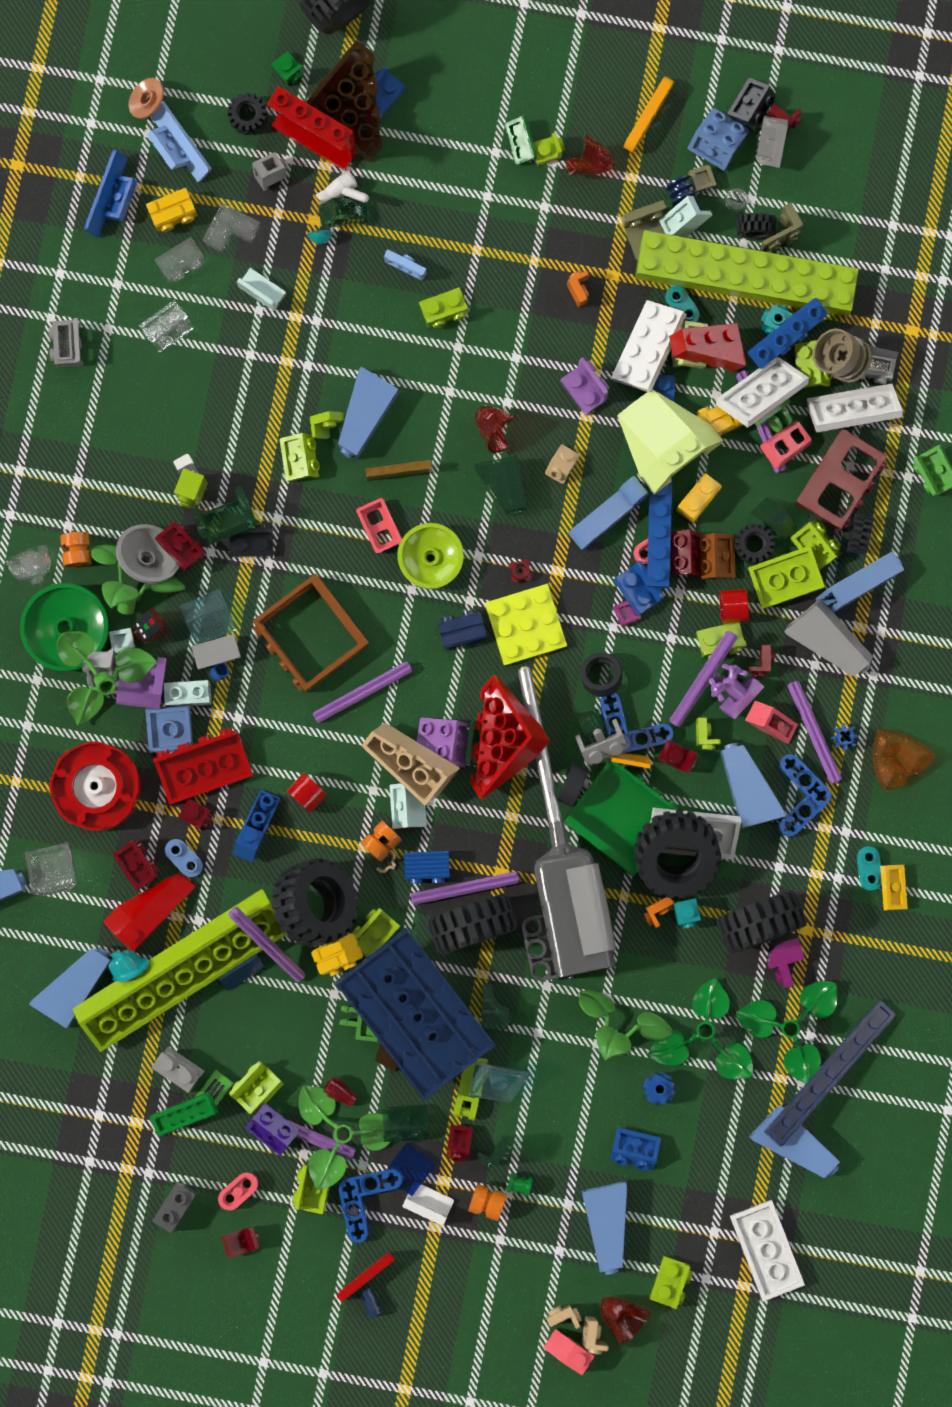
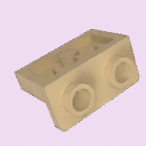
(591, 1332)

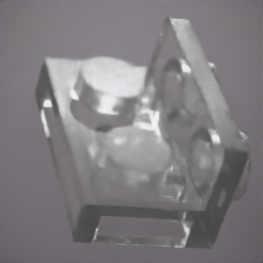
(180, 260)
(166, 326)

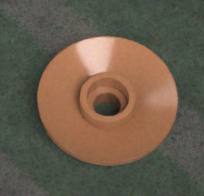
(146, 98)

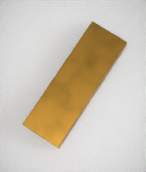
(398, 470)

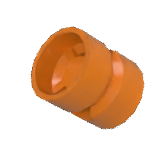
(75, 549)
(375, 847)
(487, 1202)

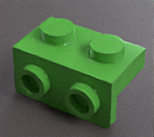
(935, 470)

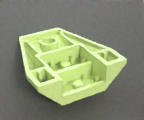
(664, 438)

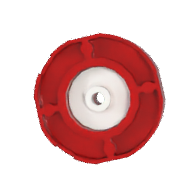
(116, 792)

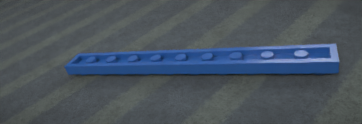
(660, 514)

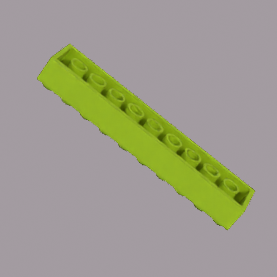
(745, 273)
(175, 974)

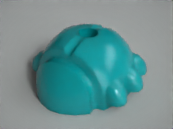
(320, 236)

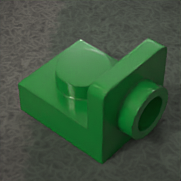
(288, 69)

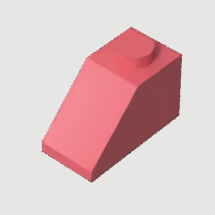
(771, 722)
(569, 1351)

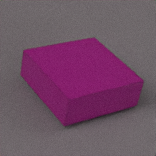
(625, 614)

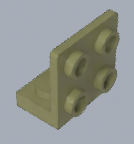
(643, 219)
(791, 226)

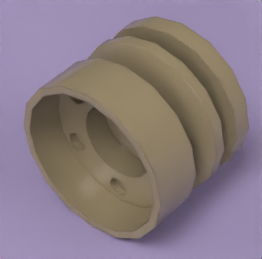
(842, 355)

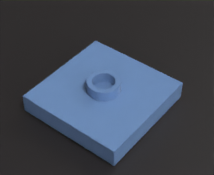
(168, 727)

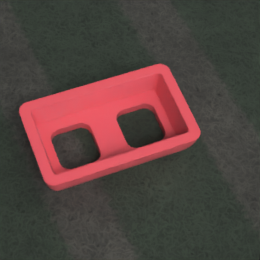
(774, 456)
(386, 524)

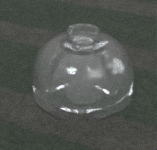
(30, 564)

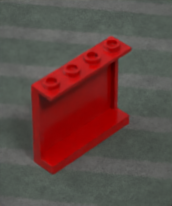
(312, 129)

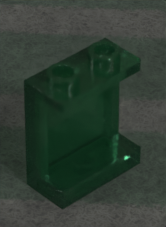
(225, 519)

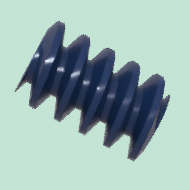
(680, 189)

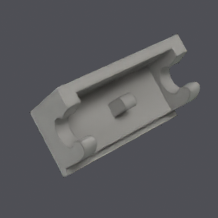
(772, 141)
(216, 651)

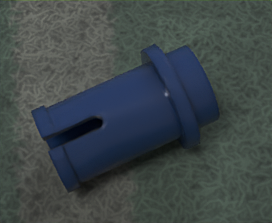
(370, 1302)

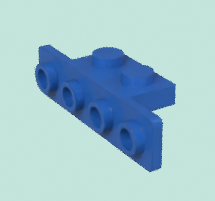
(112, 196)
(787, 333)

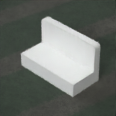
(429, 1204)

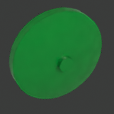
(58, 611)

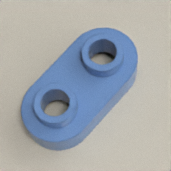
(183, 858)

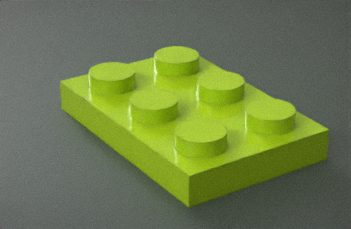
(786, 577)

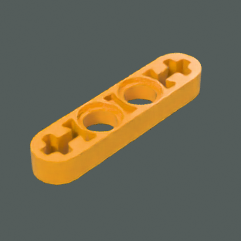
(648, 114)

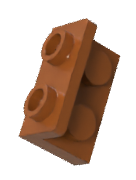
(717, 556)

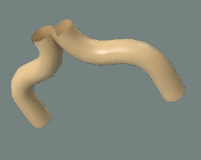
(392, 861)

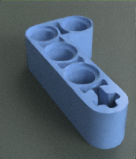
(609, 513)

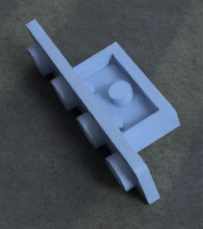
(176, 145)

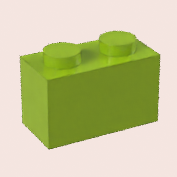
(190, 488)

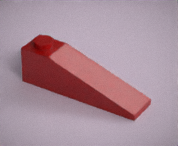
(143, 914)

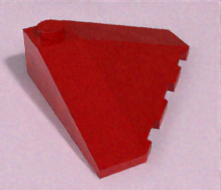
(507, 738)

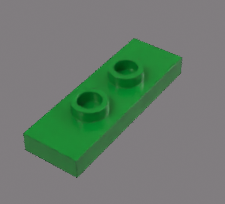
(184, 1114)

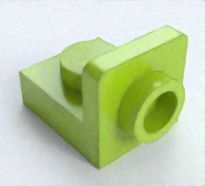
(549, 149)
(322, 422)
(703, 730)

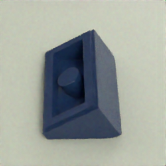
(241, 972)

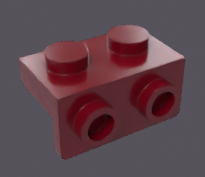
(136, 865)

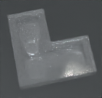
(228, 222)

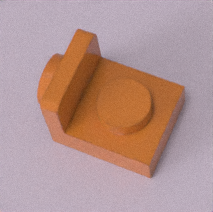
(578, 291)
(659, 907)

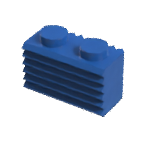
(426, 866)

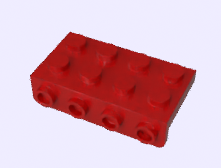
(203, 765)

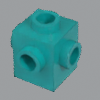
(780, 312)

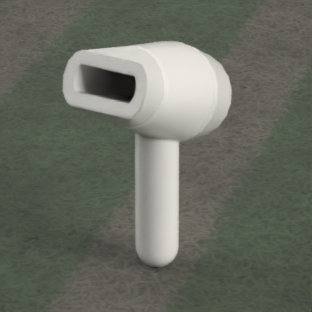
(341, 187)

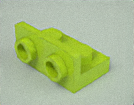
(444, 308)
(299, 457)
(823, 547)
(710, 638)
(670, 1282)

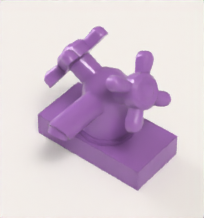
(739, 694)

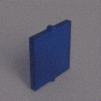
(413, 1166)

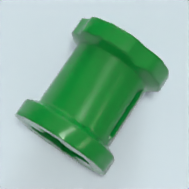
(519, 1184)

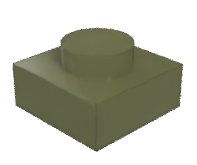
(702, 178)

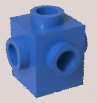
(650, 1086)

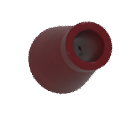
(339, 1091)

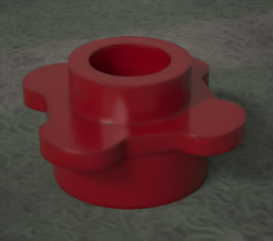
(524, 565)

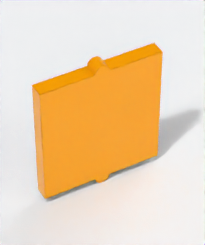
(632, 759)

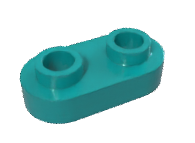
(683, 304)
(869, 868)

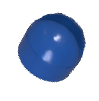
(219, 671)

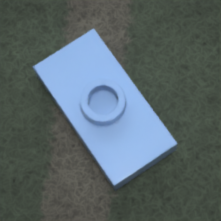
(405, 264)

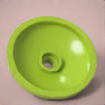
(425, 541)

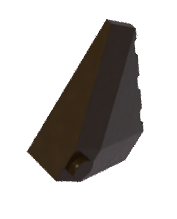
(350, 98)

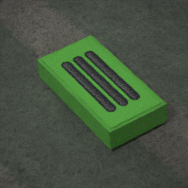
(217, 1085)

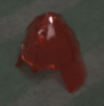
(593, 161)
(490, 422)
(623, 1318)

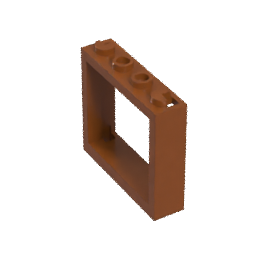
(274, 648)

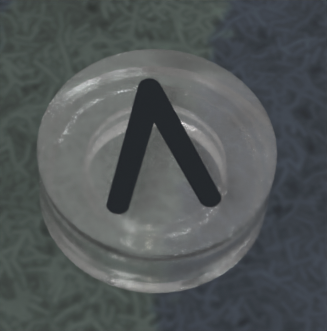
(736, 199)

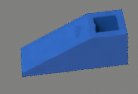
(256, 826)

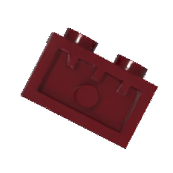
(180, 545)
(685, 553)

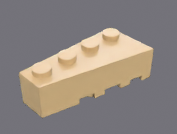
(410, 762)

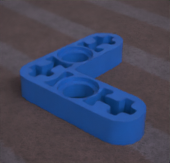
(630, 736)
(809, 800)
(359, 1191)

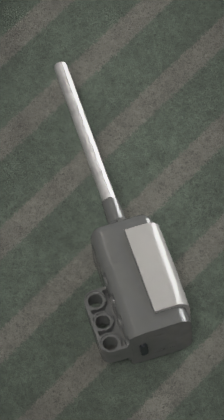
(570, 887)

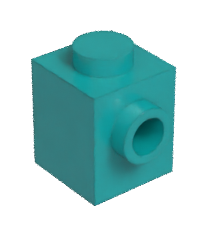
(686, 913)

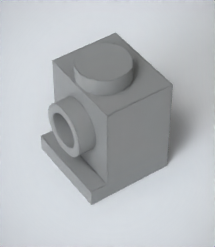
(269, 170)

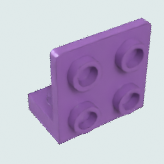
(586, 387)
(146, 691)
(444, 738)

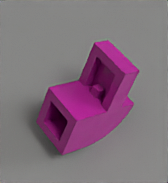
(781, 956)

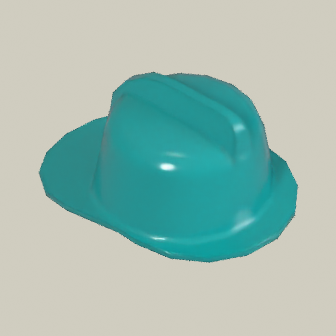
(126, 965)

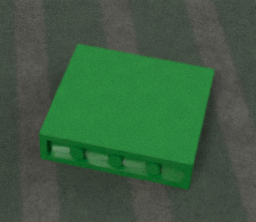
(614, 813)

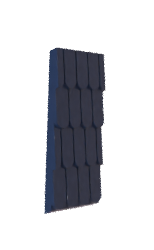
(415, 1014)

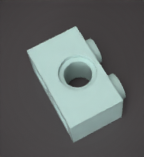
(187, 693)

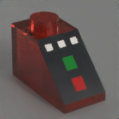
(149, 626)

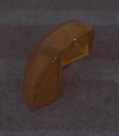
(898, 758)

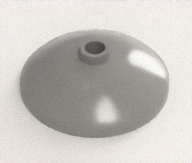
(139, 544)

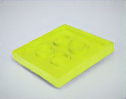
(525, 624)

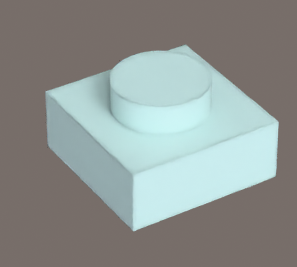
(121, 639)

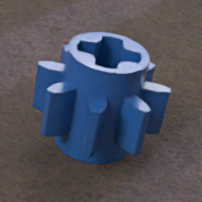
(850, 737)

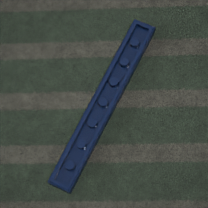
(829, 1073)

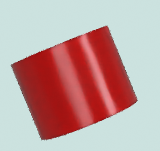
(733, 606)
(306, 792)

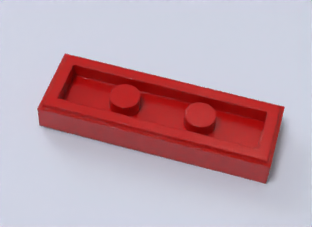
(365, 1276)

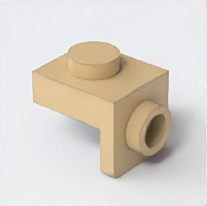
(562, 464)
(560, 1314)

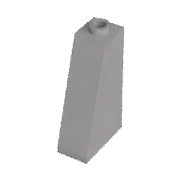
(828, 637)

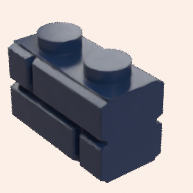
(462, 630)

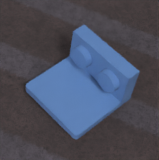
(718, 138)

